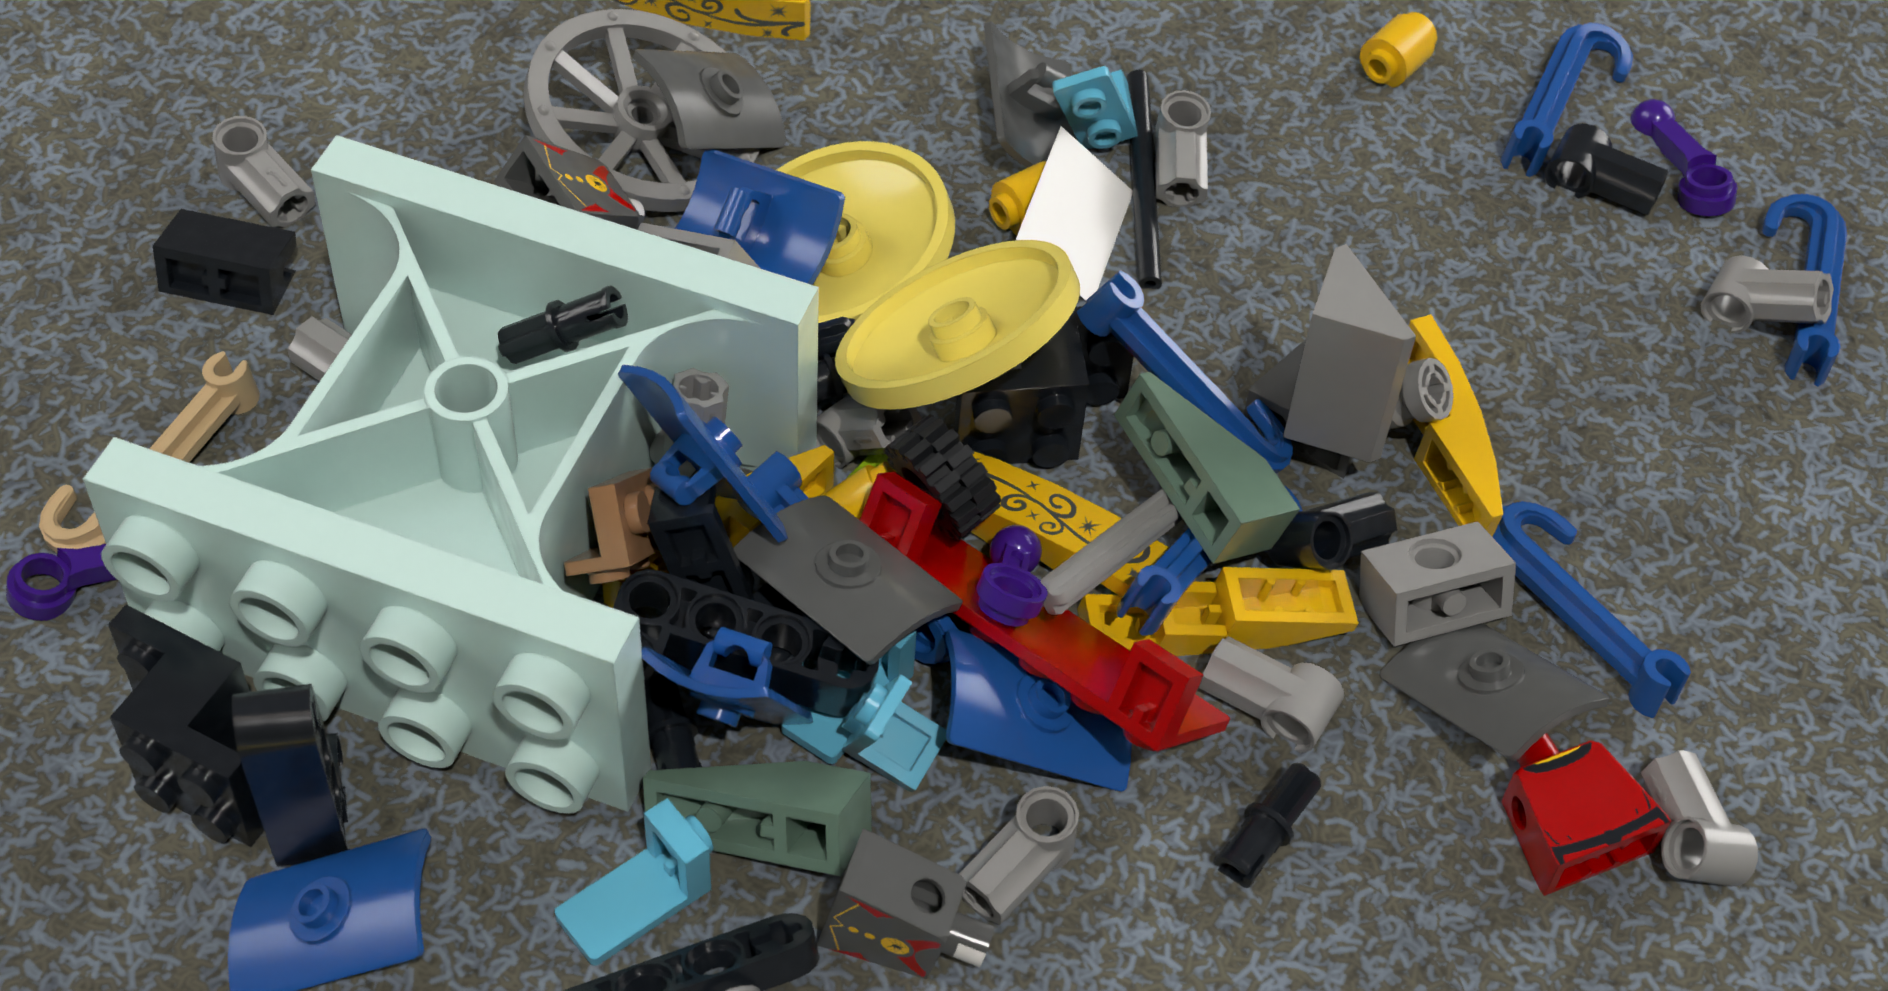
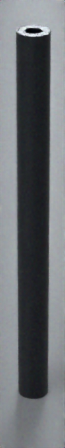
(1144, 184)

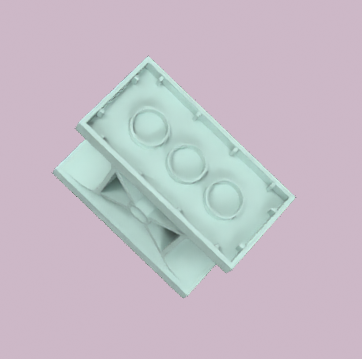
(433, 488)

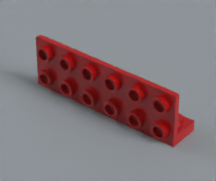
(1136, 688)

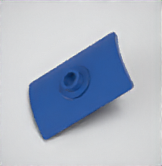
(771, 214)
(705, 445)
(727, 695)
(1028, 717)
(329, 917)

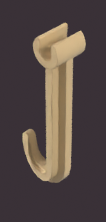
(222, 396)

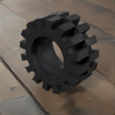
(947, 471)

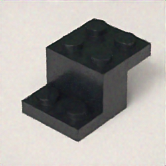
(1041, 403)
(181, 727)

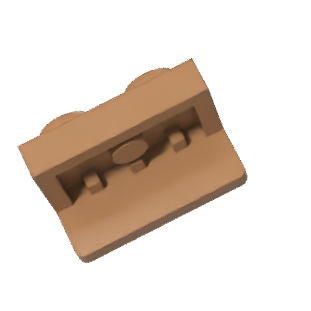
(621, 527)

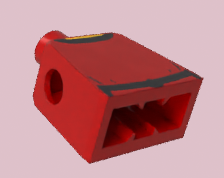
(1579, 813)

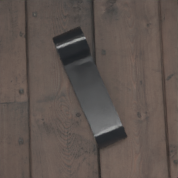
(694, 606)
(292, 772)

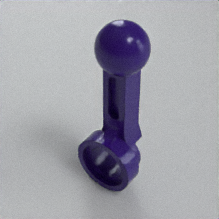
(1705, 186)
(70, 567)
(1006, 586)

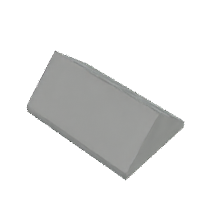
(1350, 364)

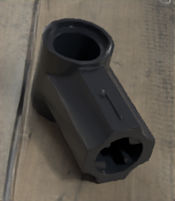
(1589, 164)
(1334, 533)

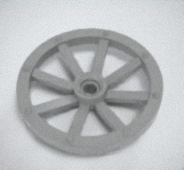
(636, 118)

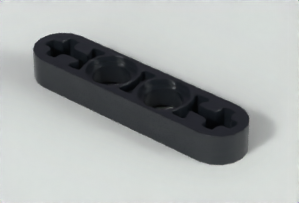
(756, 954)

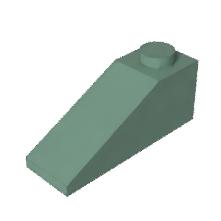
(1208, 473)
(773, 811)

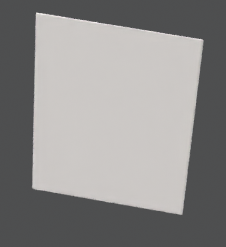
(1078, 209)

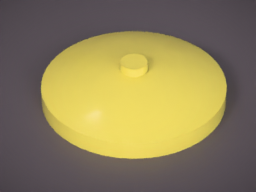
(890, 223)
(958, 324)

